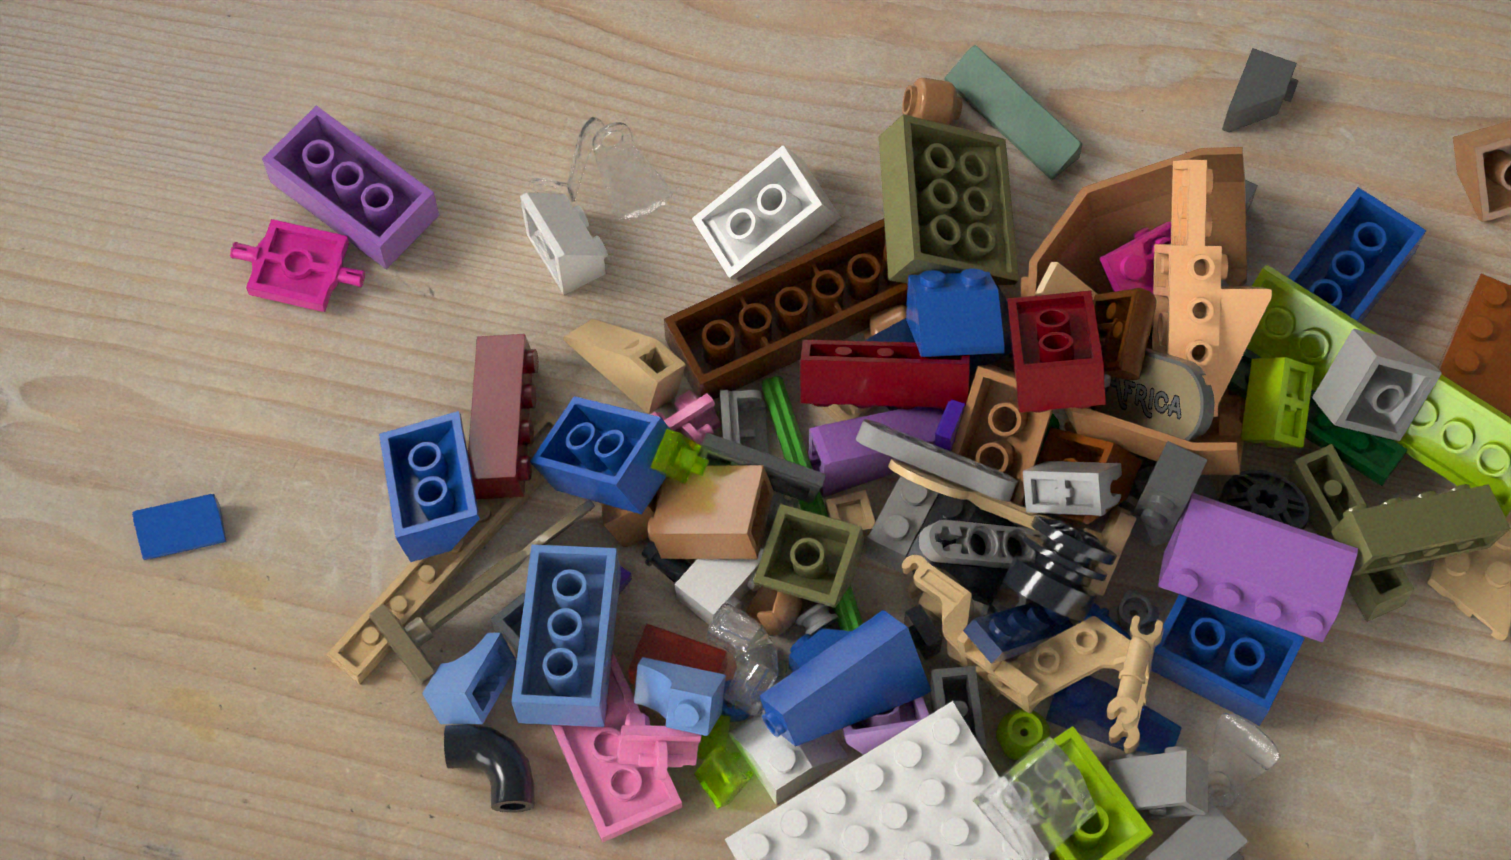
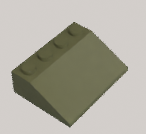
(946, 201)

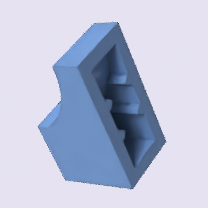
(471, 684)
(681, 694)

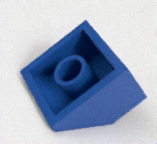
(954, 313)

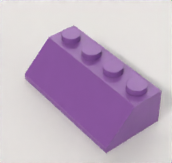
(1257, 567)

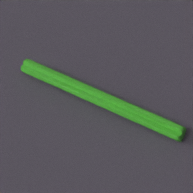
(795, 451)

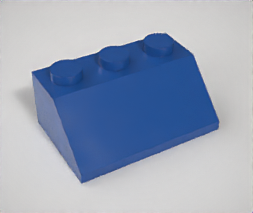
(429, 485)

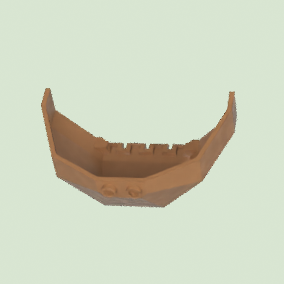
(1105, 219)

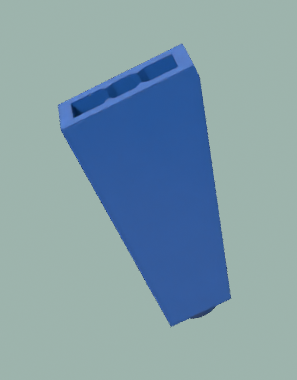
(847, 682)

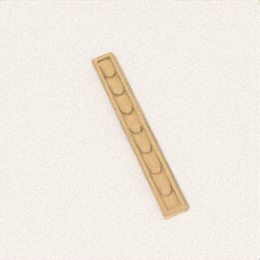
(428, 578)

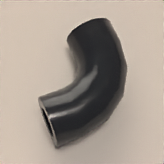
(498, 758)

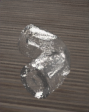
(753, 654)

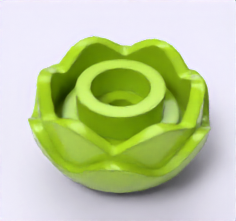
(1013, 723)

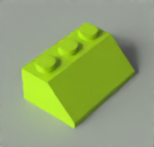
(1116, 826)

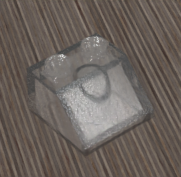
(1038, 801)

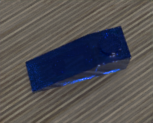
(1085, 708)

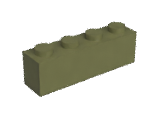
(1329, 495)
(1421, 528)

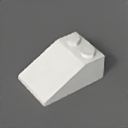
(766, 214)

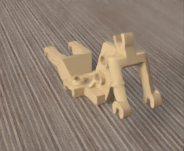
(1050, 664)

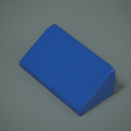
(179, 526)

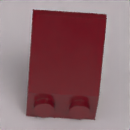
(1056, 352)

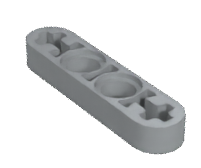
(936, 460)
(994, 536)

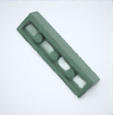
(1014, 113)

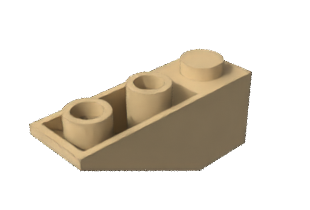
(631, 361)

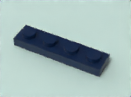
(1015, 630)

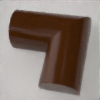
(1126, 324)

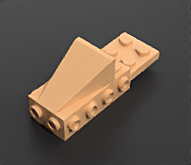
(1193, 311)

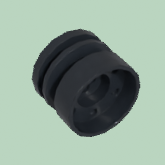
(1267, 496)
(1059, 568)

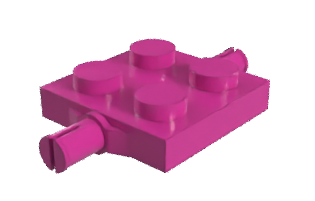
(297, 265)

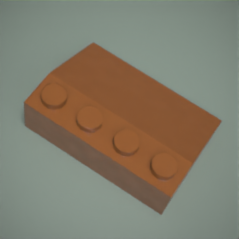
(1481, 345)

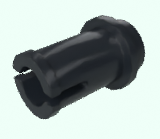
(669, 567)

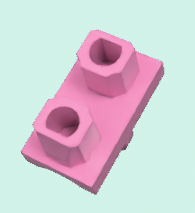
(693, 417)
(655, 745)

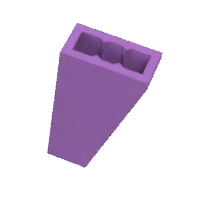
(849, 463)

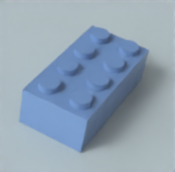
(567, 636)

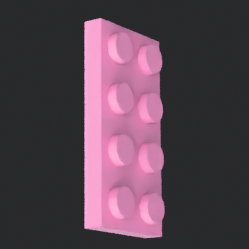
(614, 793)

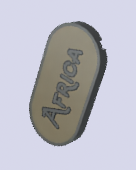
(1165, 398)

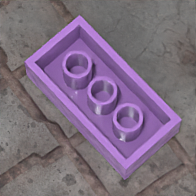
(351, 187)

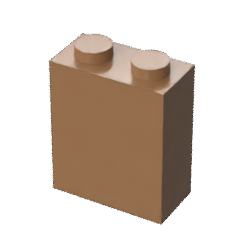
(712, 514)

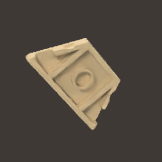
(1479, 583)

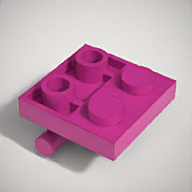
(1133, 263)

